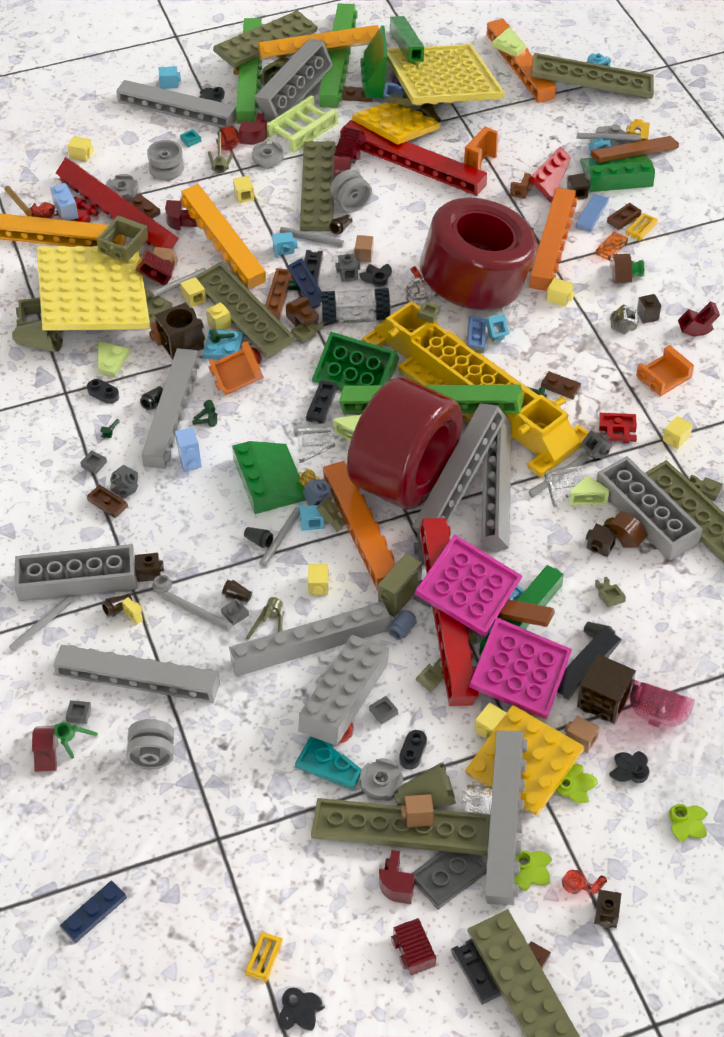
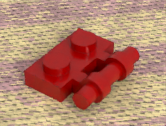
(84, 216)
(618, 423)

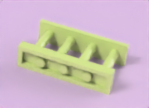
(308, 133)

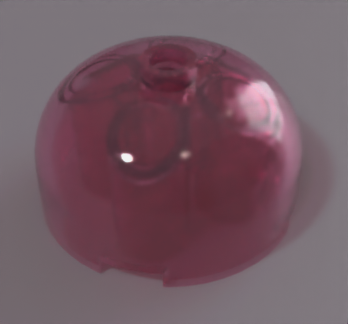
(660, 705)

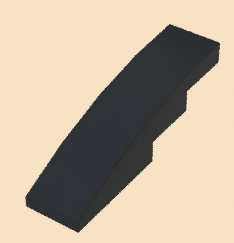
(573, 675)

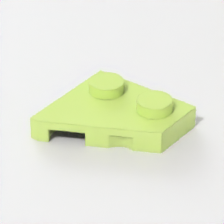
(111, 358)

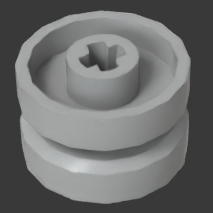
(165, 159)
(351, 190)
(150, 744)

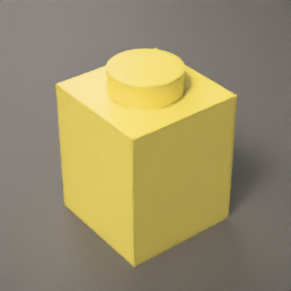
(80, 148)
(243, 189)
(193, 292)
(560, 292)
(218, 317)
(677, 432)
(318, 579)
(488, 720)

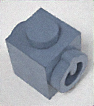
(316, 491)

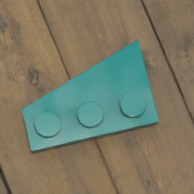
(327, 763)

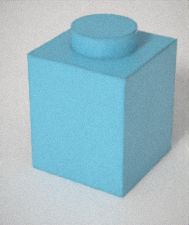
(169, 77)

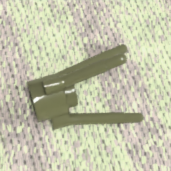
(219, 163)
(272, 610)

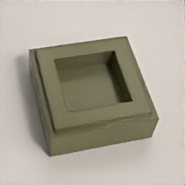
(428, 312)

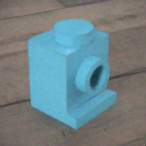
(598, 59)
(598, 143)
(284, 243)
(500, 322)
(311, 518)

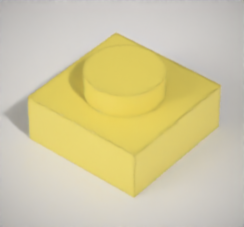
(132, 610)

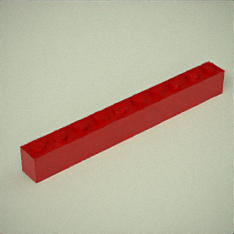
(423, 161)
(113, 203)
(451, 634)

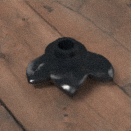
(214, 94)
(376, 276)
(630, 767)
(301, 1012)

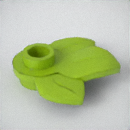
(578, 784)
(690, 823)
(534, 870)

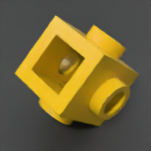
(638, 124)

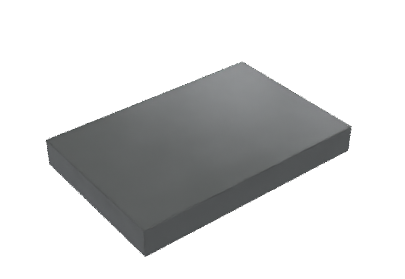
(448, 876)

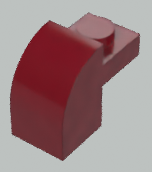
(253, 132)
(341, 164)
(177, 216)
(699, 323)
(44, 748)
(394, 884)

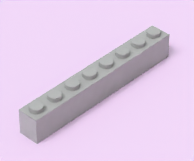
(176, 104)
(171, 409)
(462, 464)
(496, 491)
(309, 638)
(137, 673)
(505, 818)

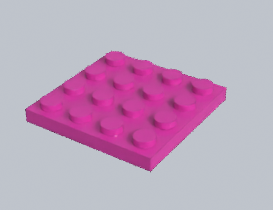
(468, 585)
(520, 668)

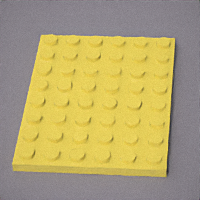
(445, 75)
(90, 290)

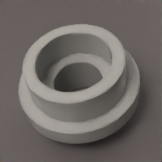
(162, 583)

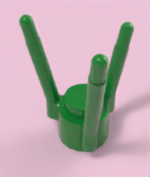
(67, 732)

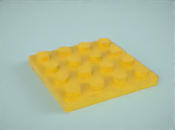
(396, 122)
(548, 758)

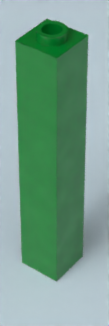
(406, 39)
(537, 593)

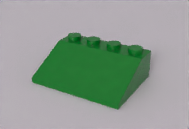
(374, 66)
(619, 174)
(354, 362)
(268, 475)

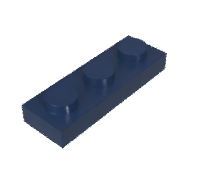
(305, 282)
(93, 911)

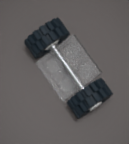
(355, 305)

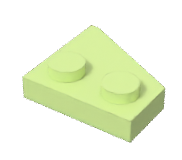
(509, 43)

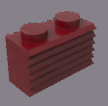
(350, 143)
(155, 267)
(413, 946)

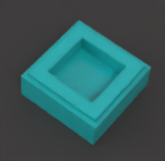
(190, 138)

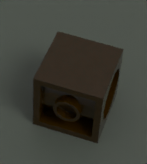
(180, 329)
(605, 688)

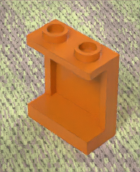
(482, 145)
(236, 370)
(666, 371)

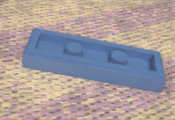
(592, 212)
(476, 334)

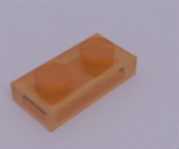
(611, 245)

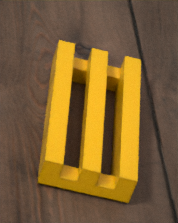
(644, 228)
(257, 974)

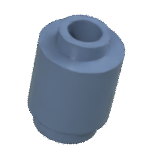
(402, 624)

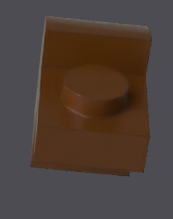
(621, 268)
(300, 312)
(629, 529)

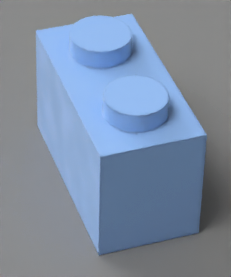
(64, 202)
(188, 449)

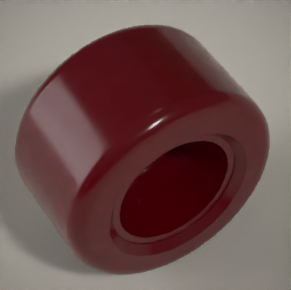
(477, 253)
(403, 442)

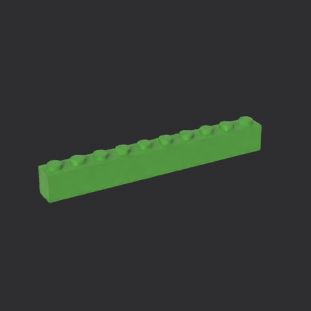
(334, 79)
(249, 81)
(506, 397)

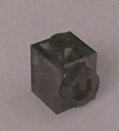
(624, 319)

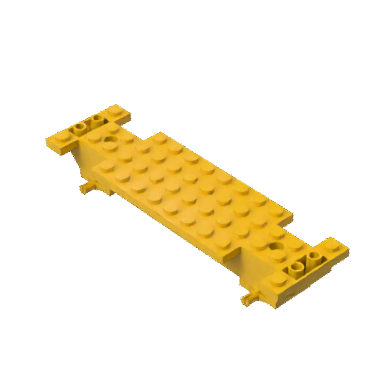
(444, 359)

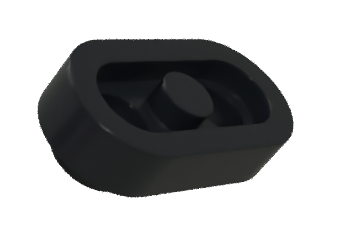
(101, 389)
(414, 748)

